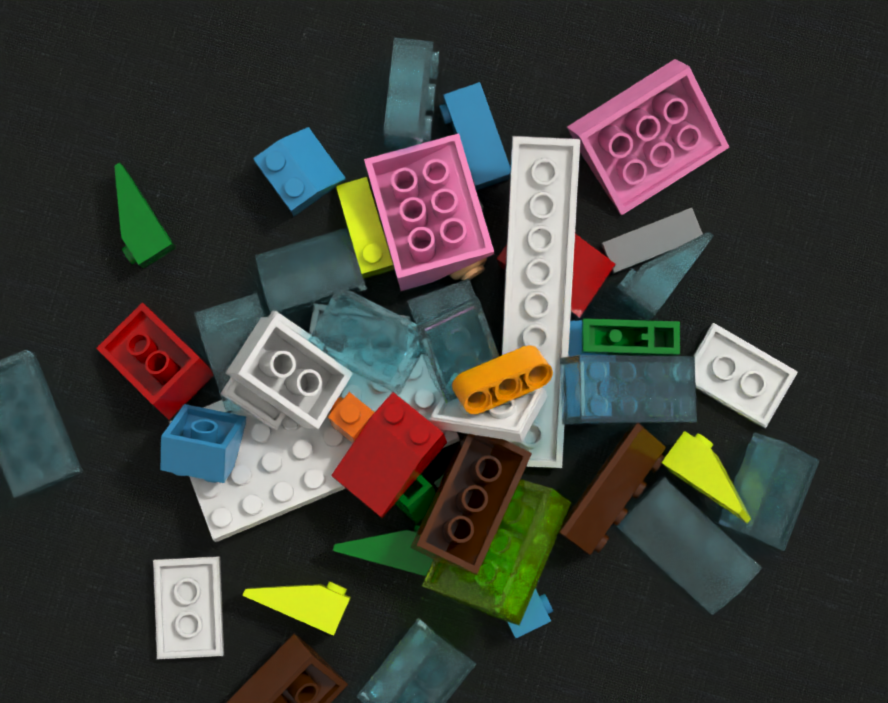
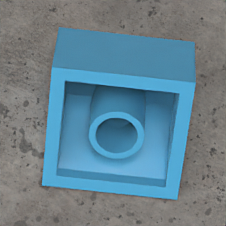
(299, 170)
(202, 443)

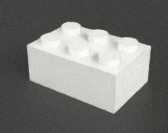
(289, 372)

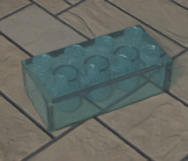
(628, 389)
(32, 434)

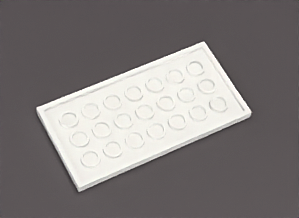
(295, 463)

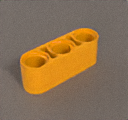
(502, 379)

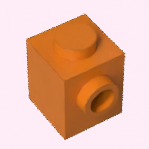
(349, 416)

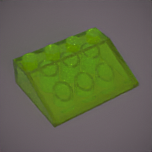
(513, 558)

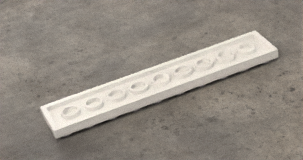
(541, 272)

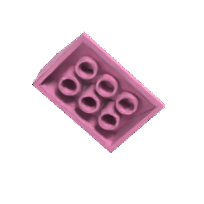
(649, 136)
(429, 210)

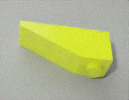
(365, 227)
(701, 468)
(312, 604)

